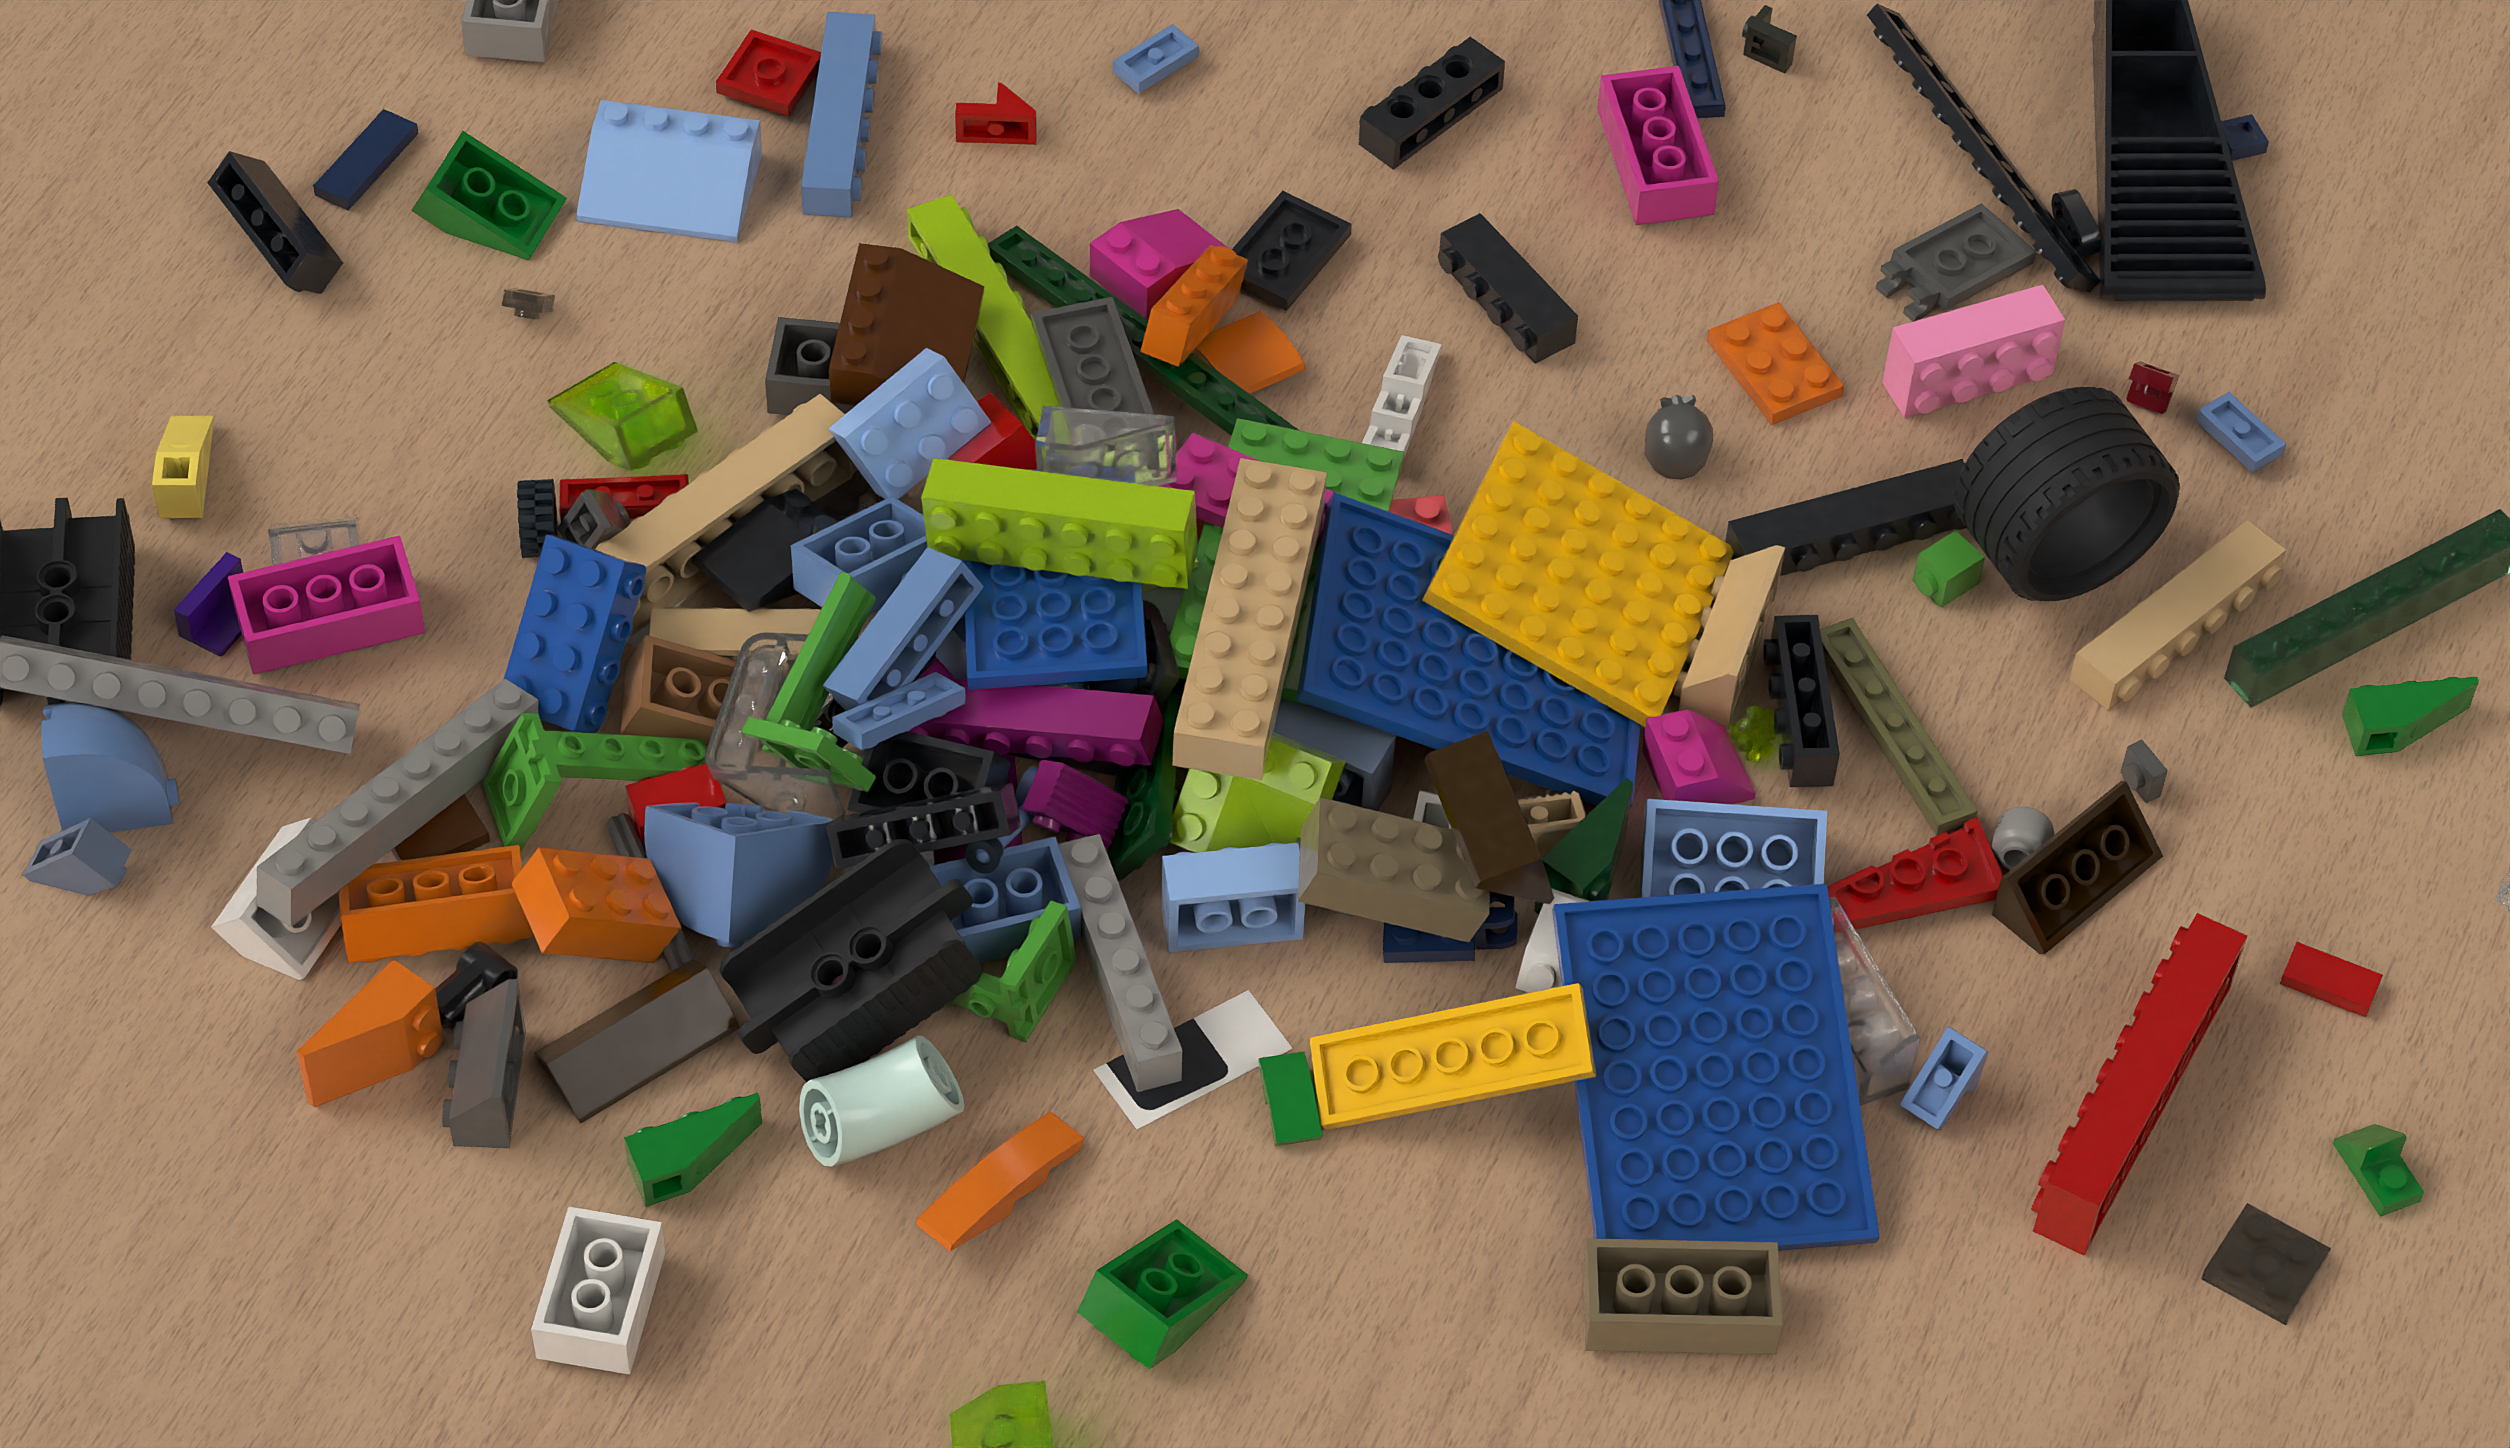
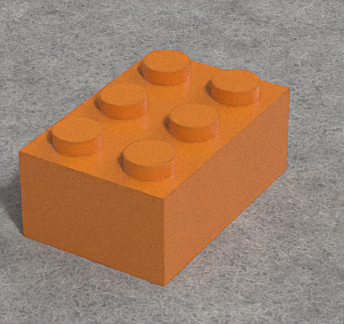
(596, 905)

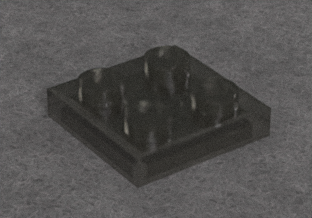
(2266, 1264)

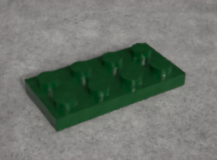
(1150, 798)

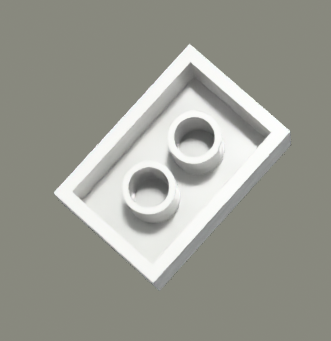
(598, 1290)

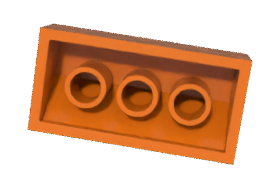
(433, 905)

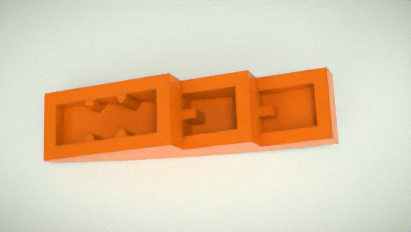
(998, 1180)

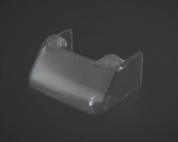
(740, 760)

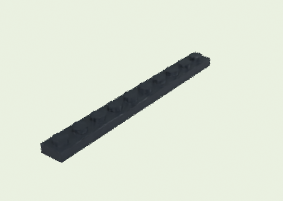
(1988, 156)

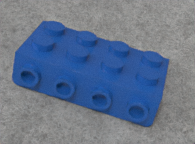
(575, 632)

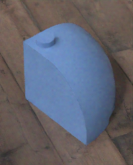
(104, 769)
(736, 865)

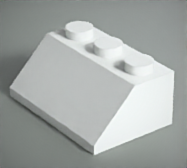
(267, 939)

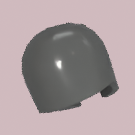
(1678, 438)

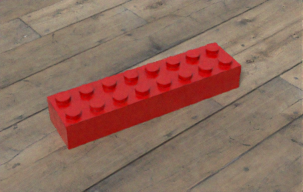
(2136, 1083)

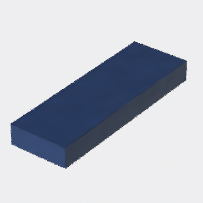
(365, 159)

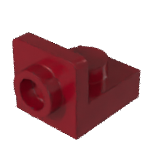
(2151, 387)

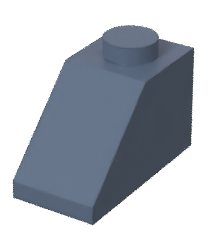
(79, 860)

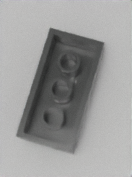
(800, 364)

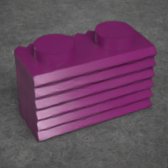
(1073, 803)

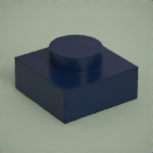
(2244, 137)

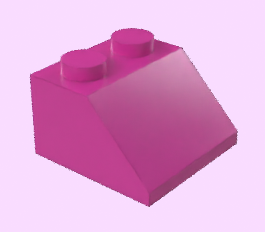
(1694, 759)

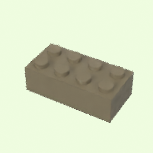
(1388, 871)
(1682, 1296)

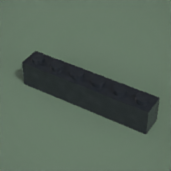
(1853, 520)

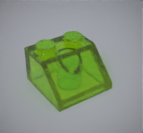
(1004, 1418)

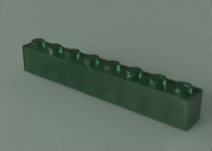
(2370, 610)

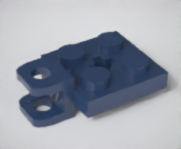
(1412, 945)

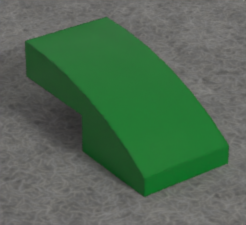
(1290, 1098)

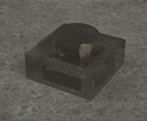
(528, 303)

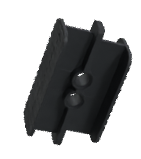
(70, 583)
(790, 966)

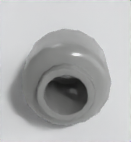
(2020, 834)

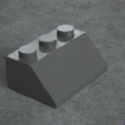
(486, 1069)

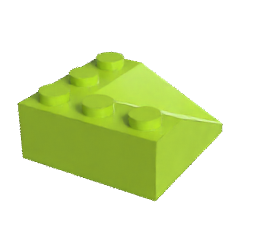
(1247, 812)

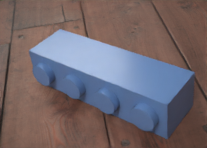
(905, 630)

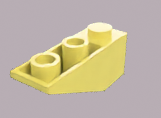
(183, 467)

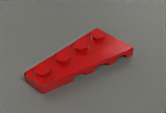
(1935, 878)

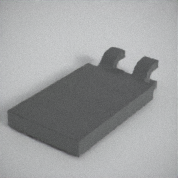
(1955, 261)

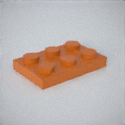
(1775, 363)

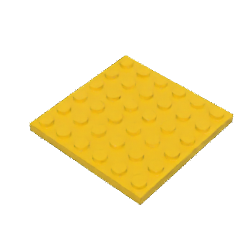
(1579, 575)

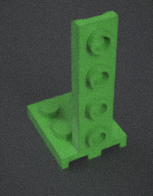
(802, 695)
(534, 761)
(1030, 978)

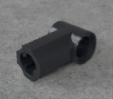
(475, 973)

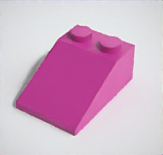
(1147, 257)

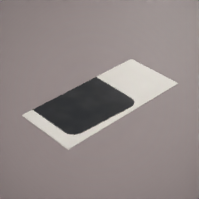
(1214, 1052)

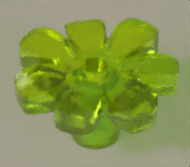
(1754, 733)

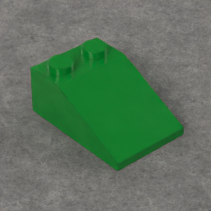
(488, 200)
(1160, 1292)

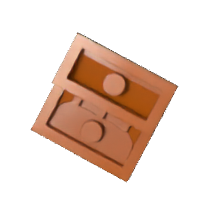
(1251, 353)

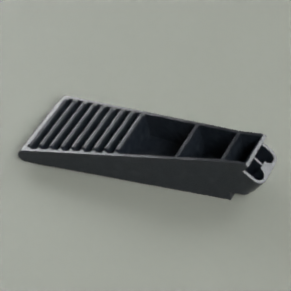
(2163, 164)

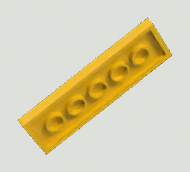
(1452, 1056)

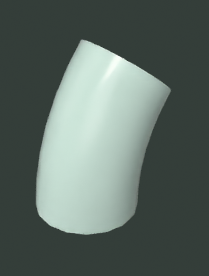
(878, 1103)

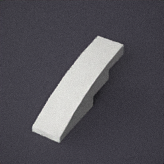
(1402, 394)

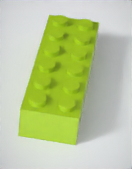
(1061, 523)

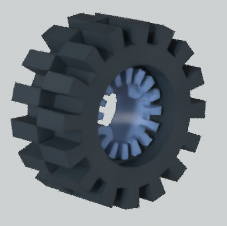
(536, 514)

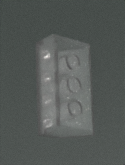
(1879, 1029)

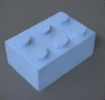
(907, 423)
(1232, 897)

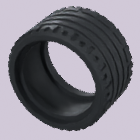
(2066, 494)

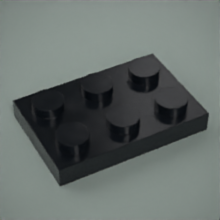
(1289, 248)

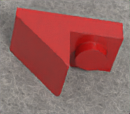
(1000, 123)

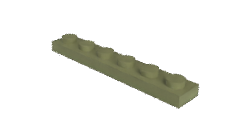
(1896, 727)

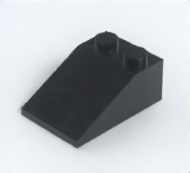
(755, 553)

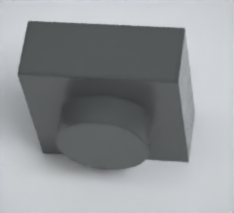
(2143, 771)

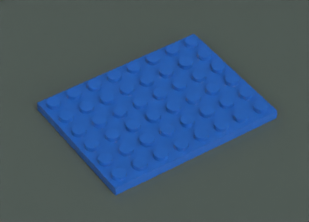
(1433, 680)
(1718, 1069)

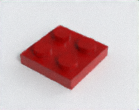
(769, 73)

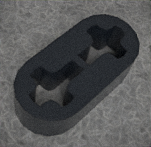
(2076, 221)

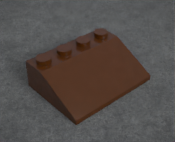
(893, 314)

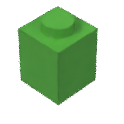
(1948, 569)

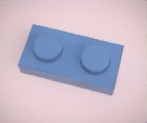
(1155, 59)
(2240, 432)

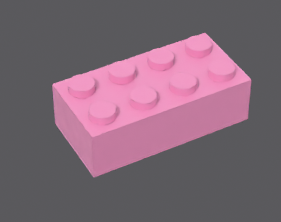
(1973, 351)

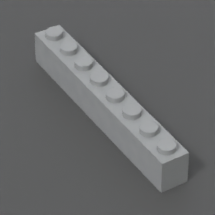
(177, 694)
(390, 806)

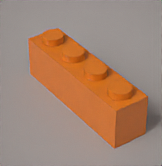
(1194, 305)

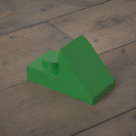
(2378, 1167)

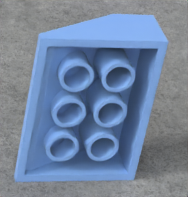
(669, 171)
(1729, 847)

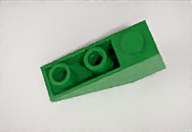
(2397, 715)
(685, 1151)

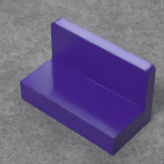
(208, 610)

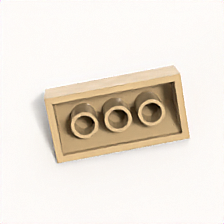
(1730, 635)

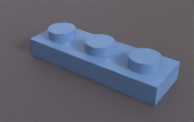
(898, 711)

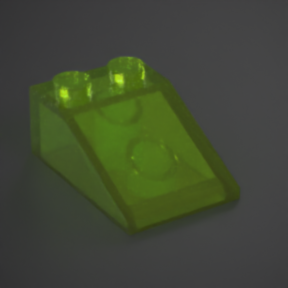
(626, 414)

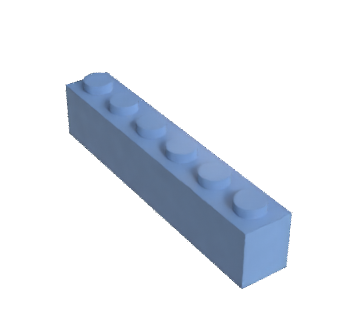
(840, 115)

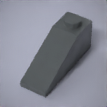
(593, 519)

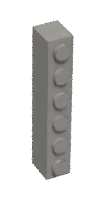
(1122, 967)

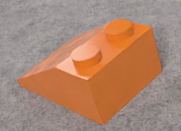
(373, 1036)

